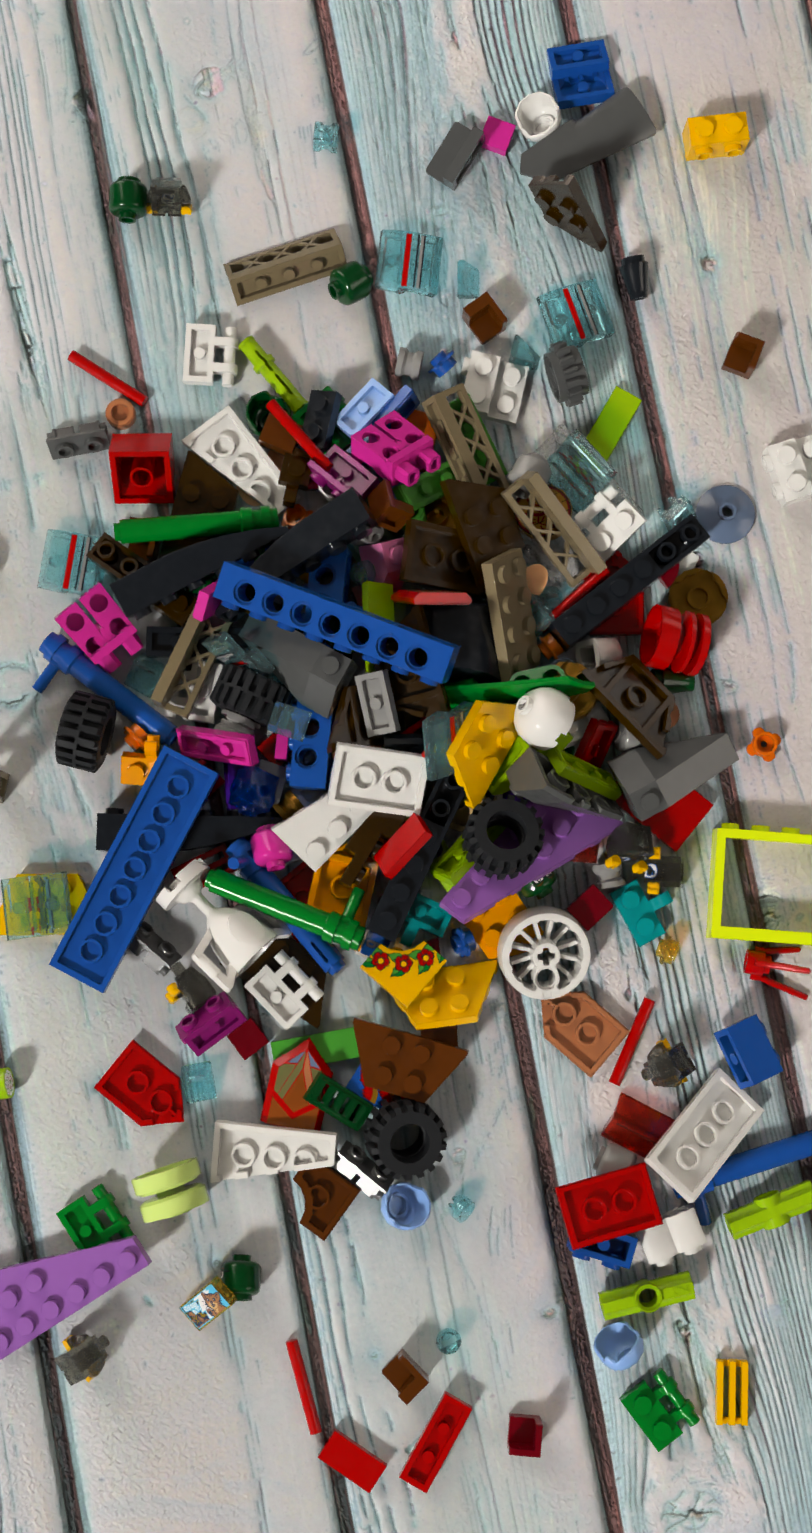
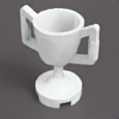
(232, 932)

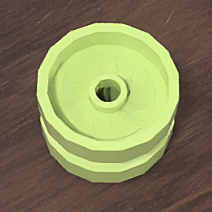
(169, 1185)

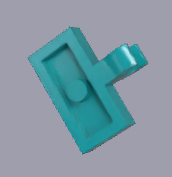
(639, 911)
(427, 916)

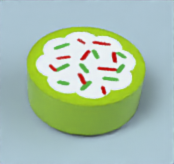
(7, 1083)

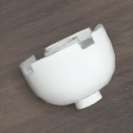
(543, 716)

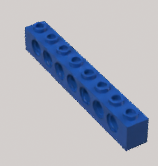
(440, 653)
(318, 774)

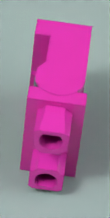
(396, 451)
(106, 634)

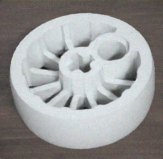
(554, 986)

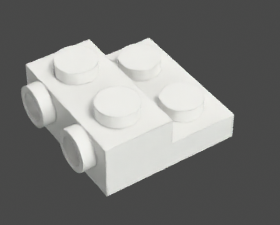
(494, 386)
(790, 469)

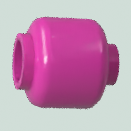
(269, 849)

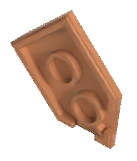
(581, 1030)

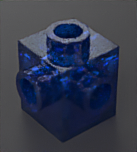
(253, 791)

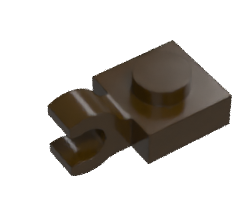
(294, 475)

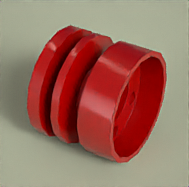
(675, 640)

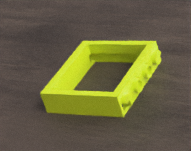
(716, 880)

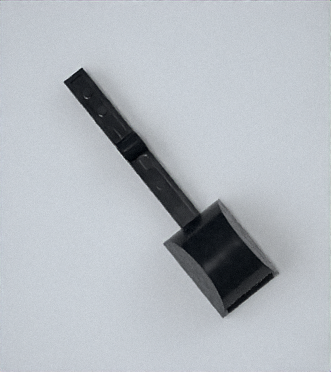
(458, 624)

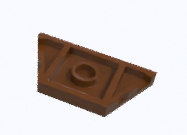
(404, 1061)

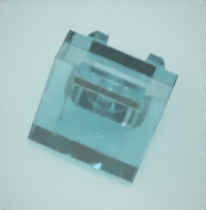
(678, 511)

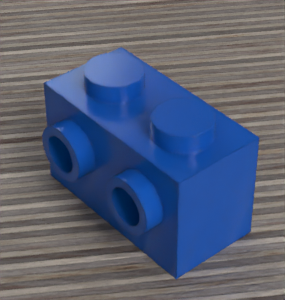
(748, 1051)
(612, 1253)

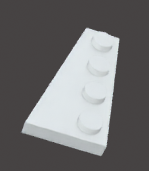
(239, 457)
(319, 830)
(262, 1149)

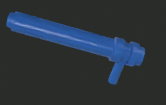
(72, 661)
(323, 953)
(754, 1162)

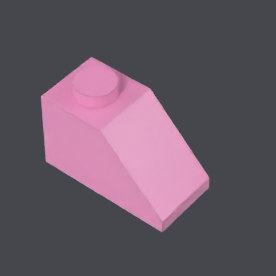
(386, 559)

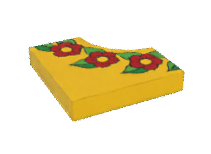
(403, 972)

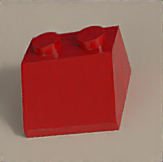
(142, 468)

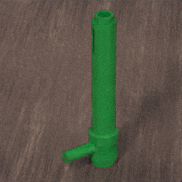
(195, 525)
(330, 926)

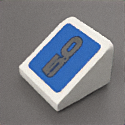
(371, 942)

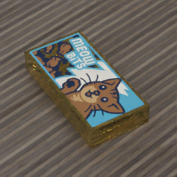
(208, 1303)

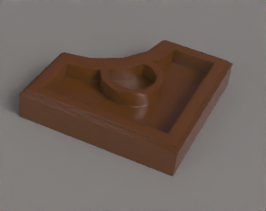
(326, 1198)

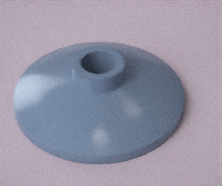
(720, 527)

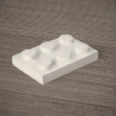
(377, 779)

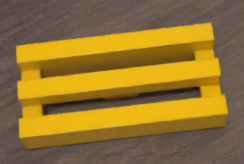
(731, 1419)

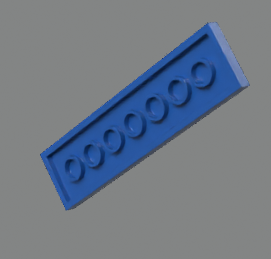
(134, 869)

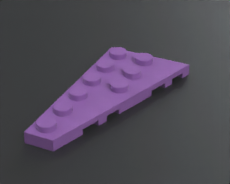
(565, 836)
(54, 1287)

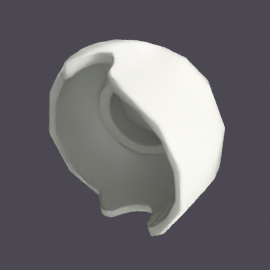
(538, 116)

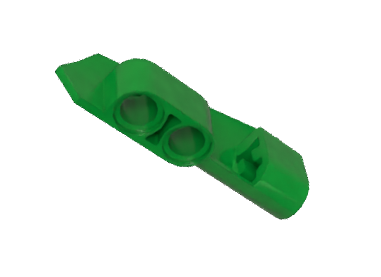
(516, 687)

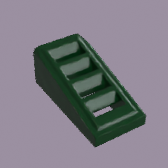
(353, 1113)

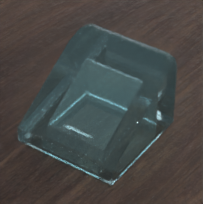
(467, 281)
(523, 354)
(541, 613)
(144, 674)
(289, 721)
(198, 1082)

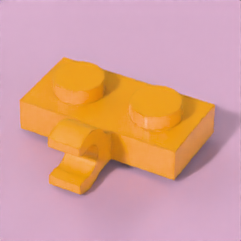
(137, 766)

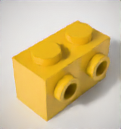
(715, 136)

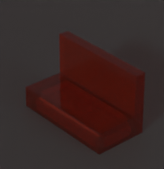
(636, 1125)

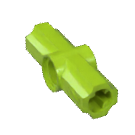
(769, 1210)
(667, 1291)

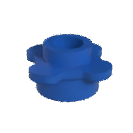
(442, 363)
(462, 941)

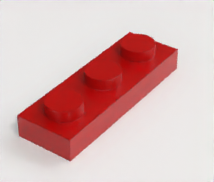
(435, 1442)

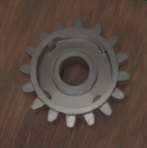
(566, 373)

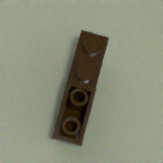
(120, 561)
(366, 843)

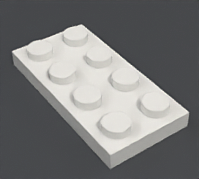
(704, 1135)

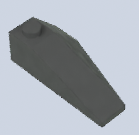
(302, 665)
(537, 780)
(657, 784)

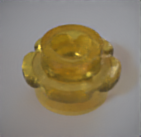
(667, 950)

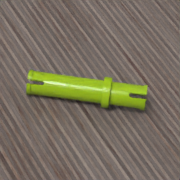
(265, 366)

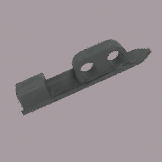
(597, 135)

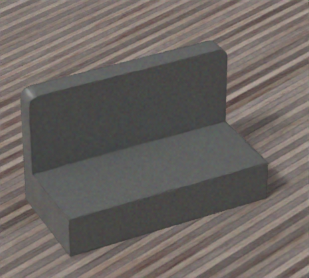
(455, 154)

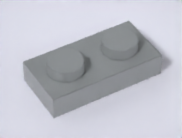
(377, 703)

